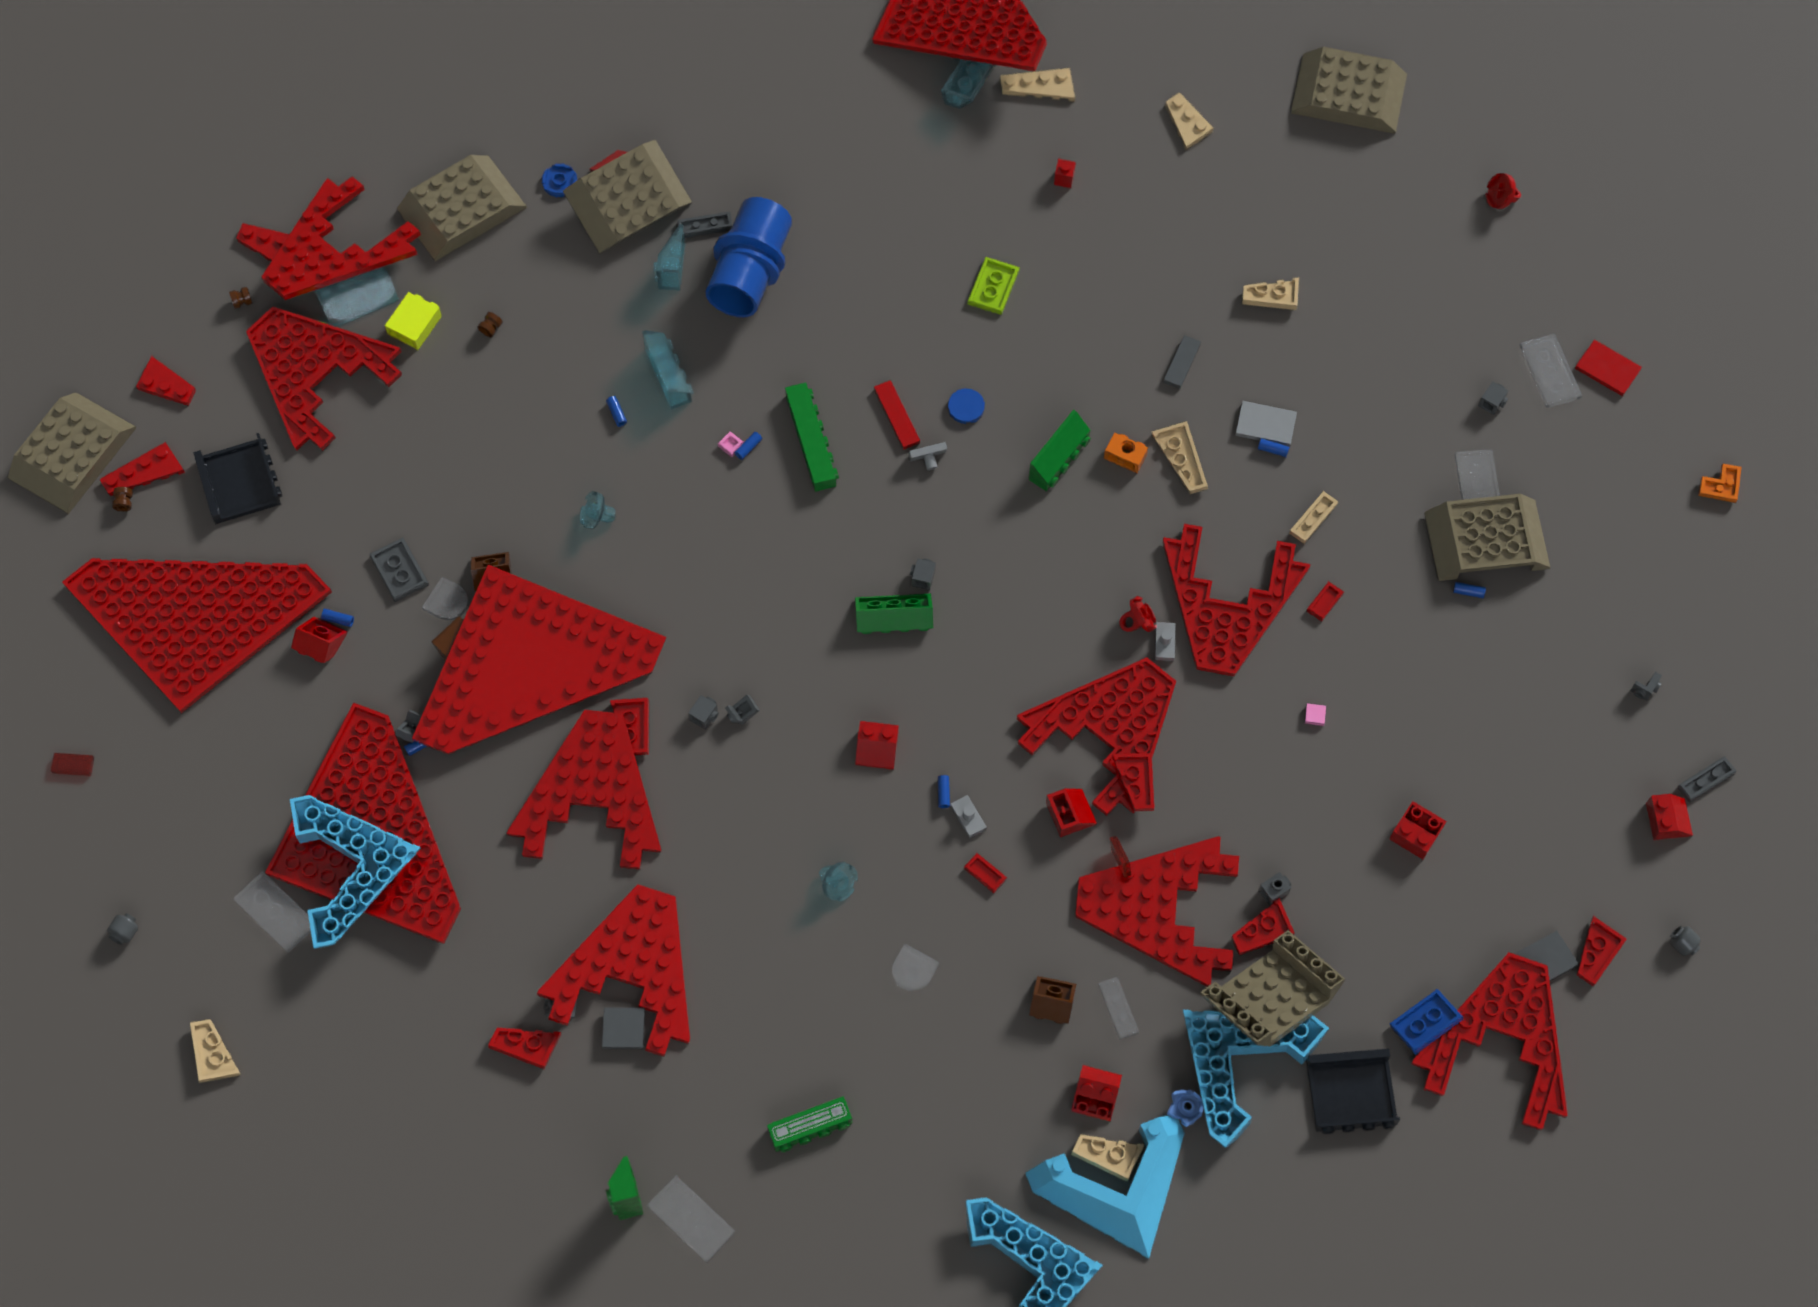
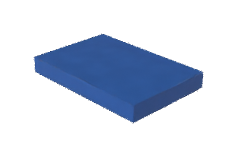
(1426, 1021)

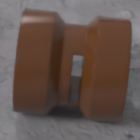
(239, 298)
(490, 324)
(122, 499)

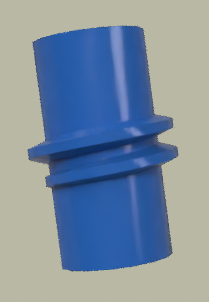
(749, 257)

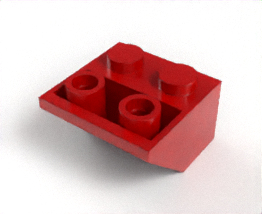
(1070, 811)
(1417, 830)
(1096, 1093)

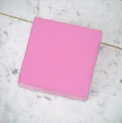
(730, 444)
(1315, 714)

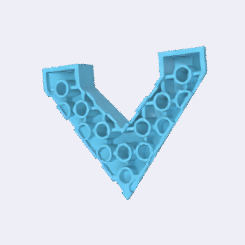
(378, 858)
(1212, 1044)
(1127, 1218)
(1059, 1267)

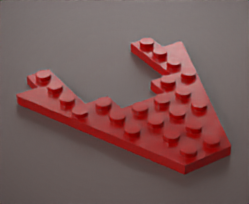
(311, 263)
(1221, 630)
(1520, 1005)

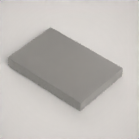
(1266, 422)

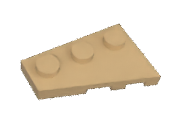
(1188, 120)
(1275, 295)
(211, 1055)
(1111, 1156)

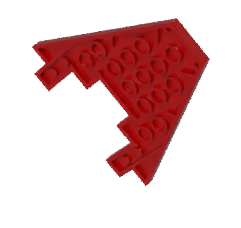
(300, 354)
(1119, 709)
(591, 770)
(1143, 906)
(637, 947)

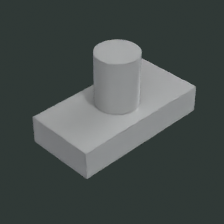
(928, 454)
(1165, 641)
(968, 816)

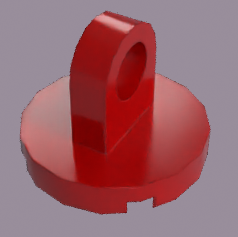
(1502, 191)
(1141, 615)

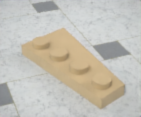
(1041, 83)
(1181, 453)

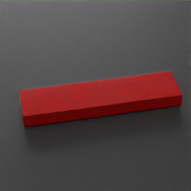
(897, 415)

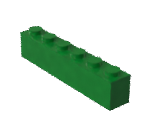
(810, 436)

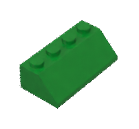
(1059, 452)
(894, 613)
(623, 1192)

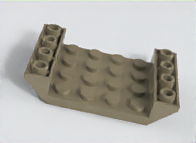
(1486, 535)
(1276, 991)

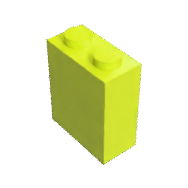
(413, 320)

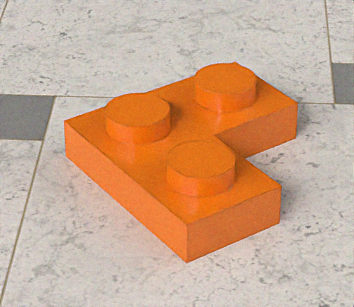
(1724, 488)

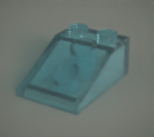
(670, 262)

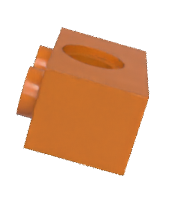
(1130, 461)

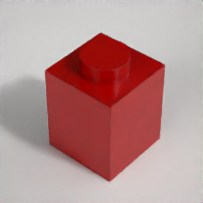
(1064, 173)

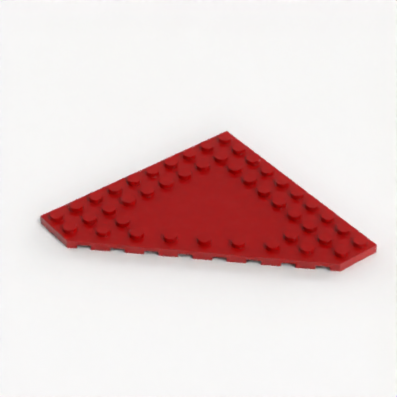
(964, 29)
(195, 618)
(525, 658)
(372, 781)

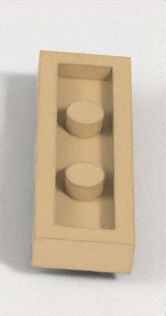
(1313, 517)

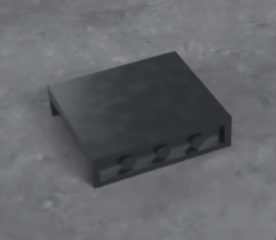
(238, 480)
(1352, 1091)

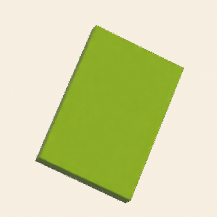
(993, 285)

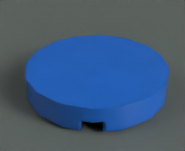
(557, 179)
(966, 406)

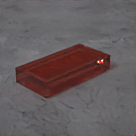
(72, 764)
(1120, 856)

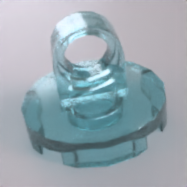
(596, 511)
(838, 880)

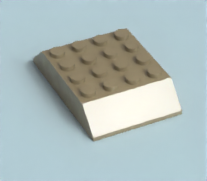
(1350, 89)
(626, 195)
(460, 204)
(68, 450)

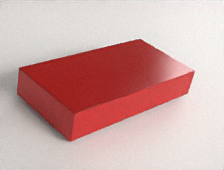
(1325, 601)
(985, 873)

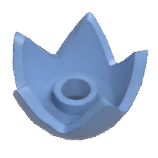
(1178, 1107)

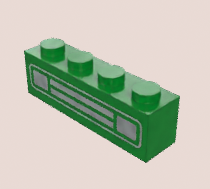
(810, 1124)

